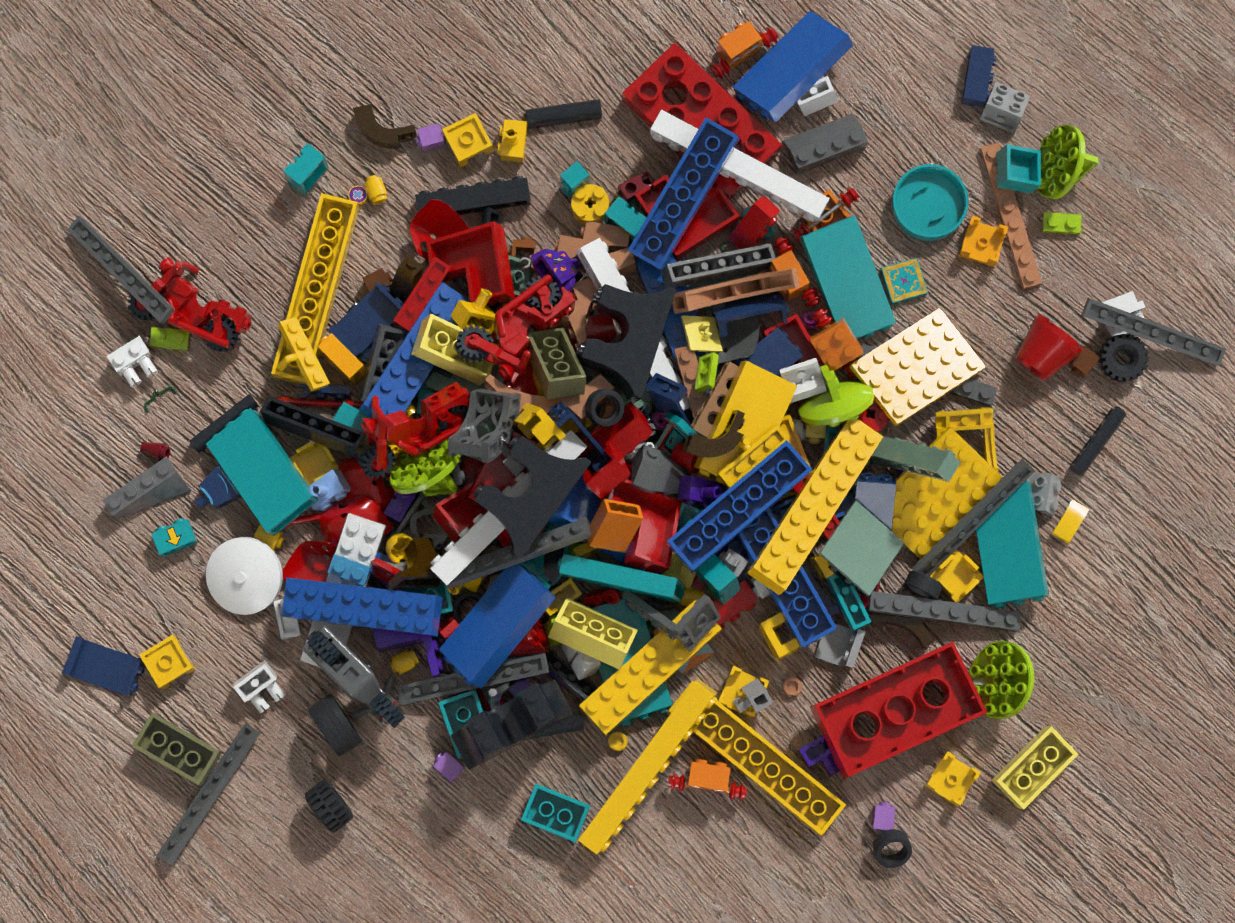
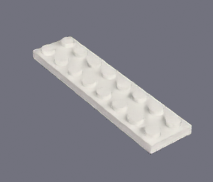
(360, 543)

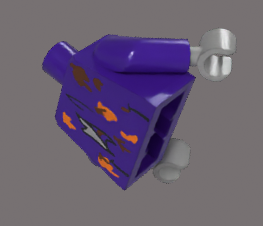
(556, 264)

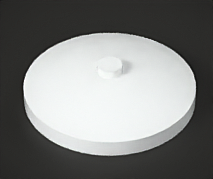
(244, 575)

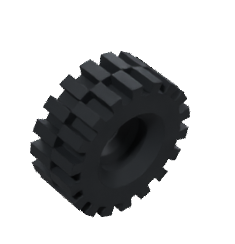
(1137, 354)

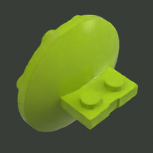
(1063, 161)
(839, 403)
(425, 472)
(1003, 678)

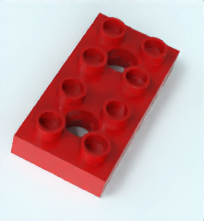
(702, 100)
(898, 710)

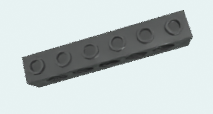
(717, 266)

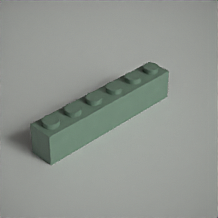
(915, 458)

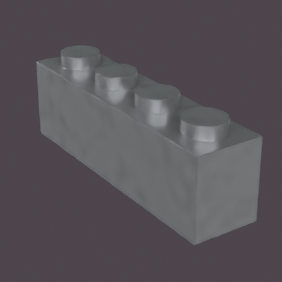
(147, 490)

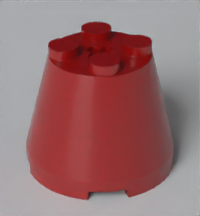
(1047, 348)
(533, 642)

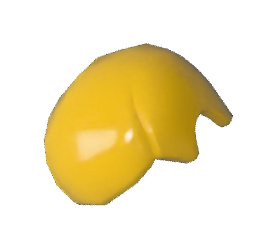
(396, 545)

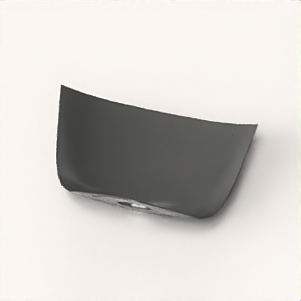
(740, 340)

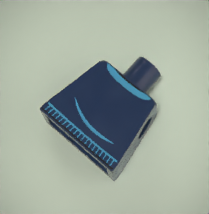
(217, 490)

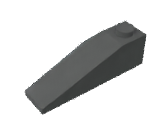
(655, 471)

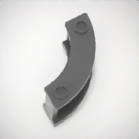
(489, 446)
(414, 514)

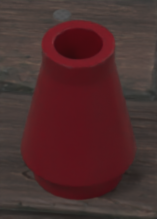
(155, 450)

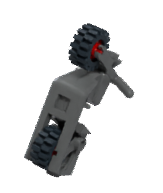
(353, 676)

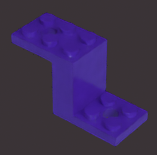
(390, 640)

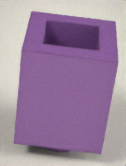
(430, 137)
(448, 766)
(883, 816)

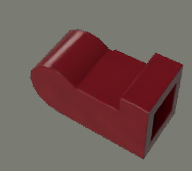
(632, 186)

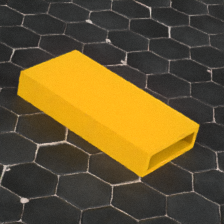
(762, 399)

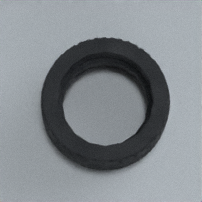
(335, 725)

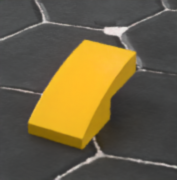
(1070, 521)

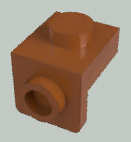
(523, 245)

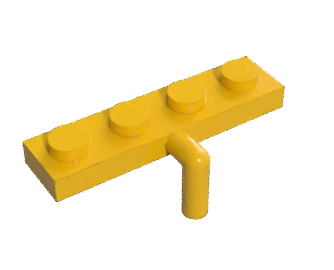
(302, 354)
(752, 455)

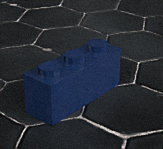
(978, 76)

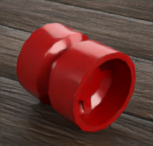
(684, 459)

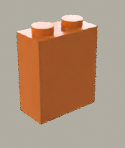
(614, 525)

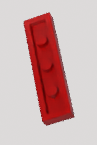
(422, 294)

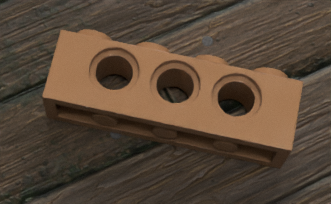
(709, 406)

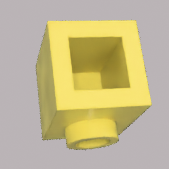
(815, 433)

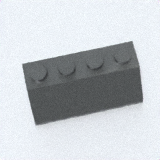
(825, 143)
(384, 346)

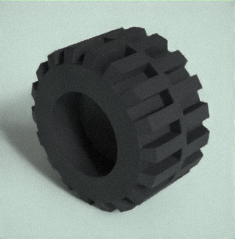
(328, 806)

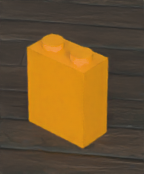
(341, 358)

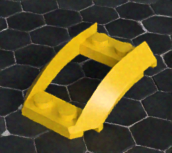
(971, 420)

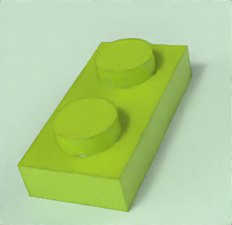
(1061, 223)
(169, 338)
(706, 372)

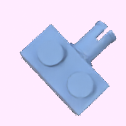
(329, 489)

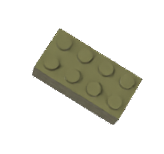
(556, 364)
(177, 749)

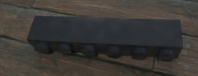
(474, 198)
(314, 427)

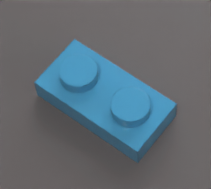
(349, 569)

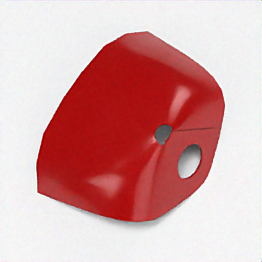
(434, 219)
(362, 484)
(360, 505)
(309, 562)

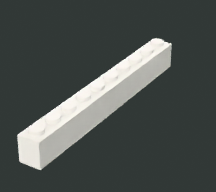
(747, 171)
(603, 270)
(487, 526)

